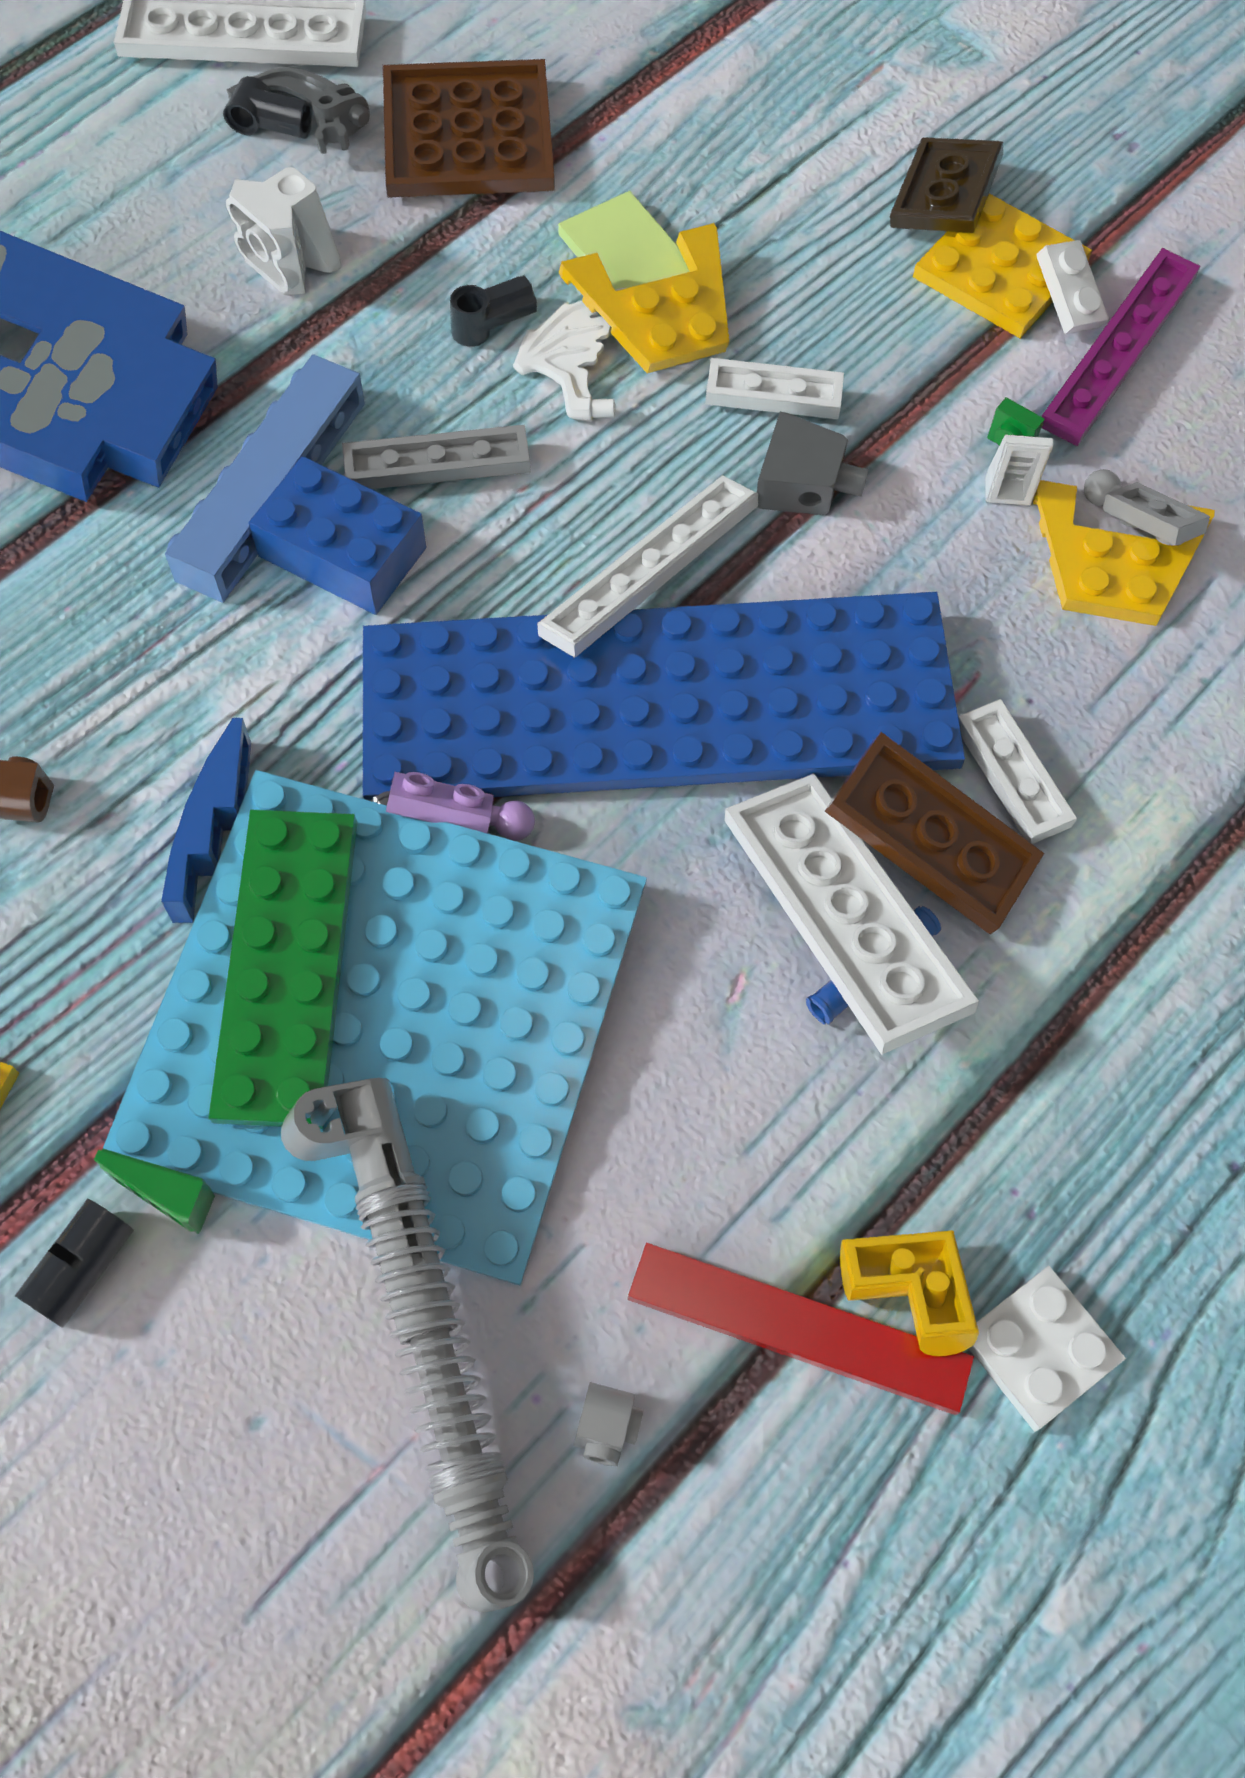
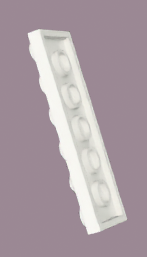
(243, 31)
(850, 915)

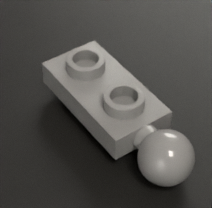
(1145, 508)

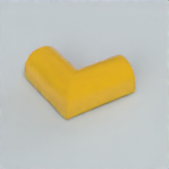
(927, 1272)

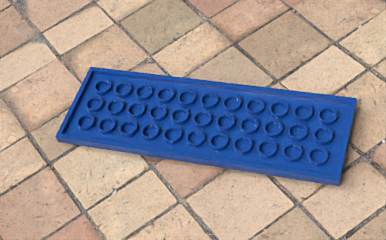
(660, 696)

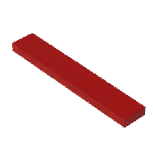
(799, 1328)

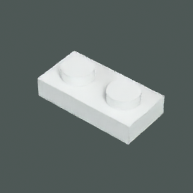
(1072, 286)

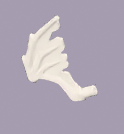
(560, 351)

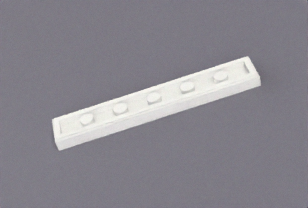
(647, 566)

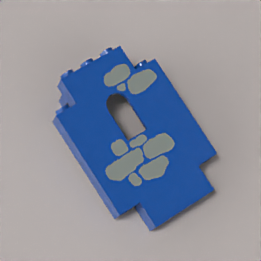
(99, 380)

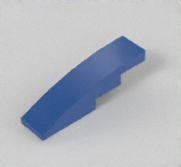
(206, 815)

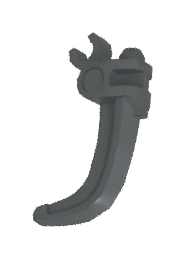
(336, 107)

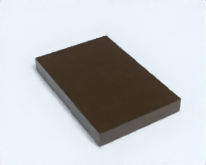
(947, 185)

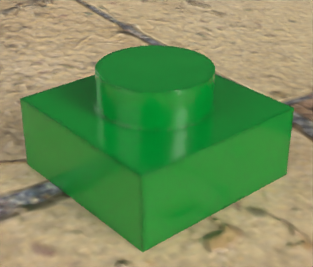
(1015, 420)

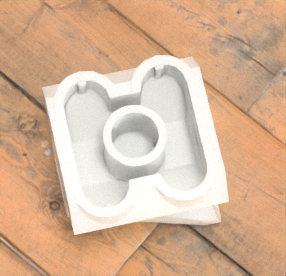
(282, 229)

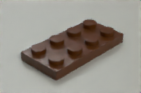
(935, 833)

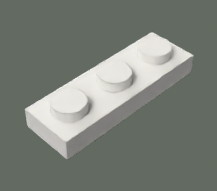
(774, 388)
(1015, 772)

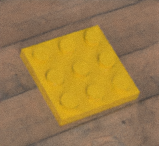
(994, 267)

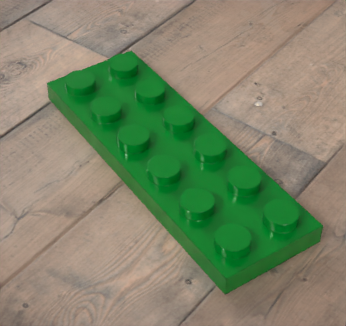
(283, 965)

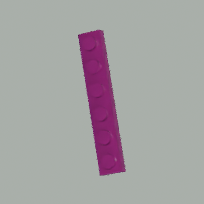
(1119, 347)

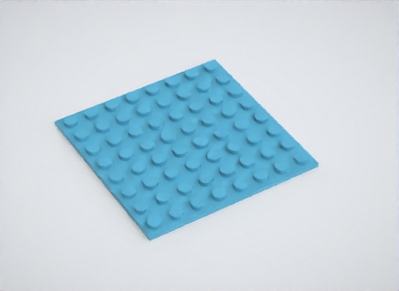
(462, 982)

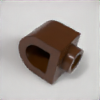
(24, 790)

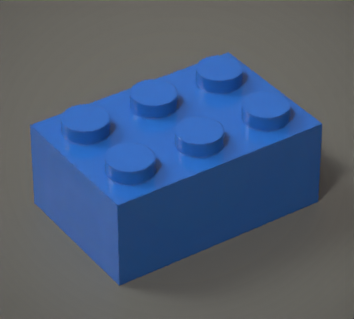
(338, 535)

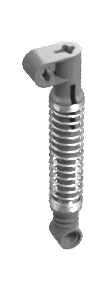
(393, 1208)

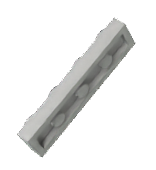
(437, 457)

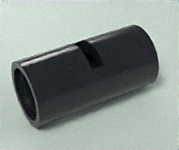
(74, 1262)

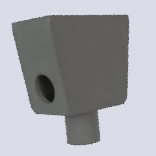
(806, 468)

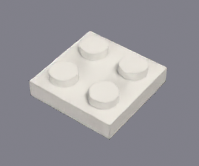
(1043, 1348)

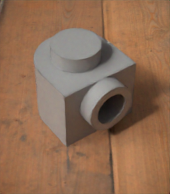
(607, 1423)

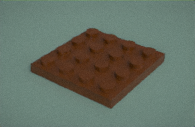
(467, 128)

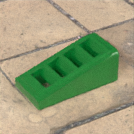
(173, 1193)

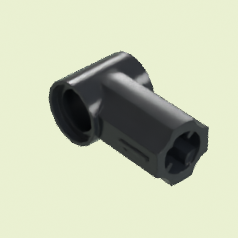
(257, 107)
(479, 310)

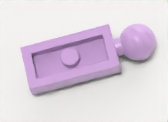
(464, 805)

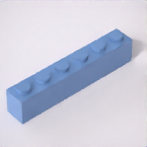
(304, 422)

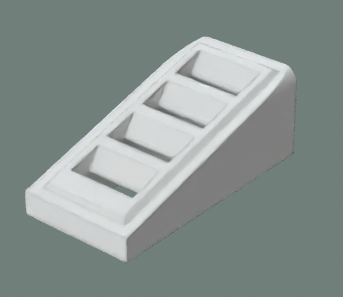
(1017, 469)

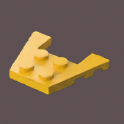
(665, 318)
(1109, 570)

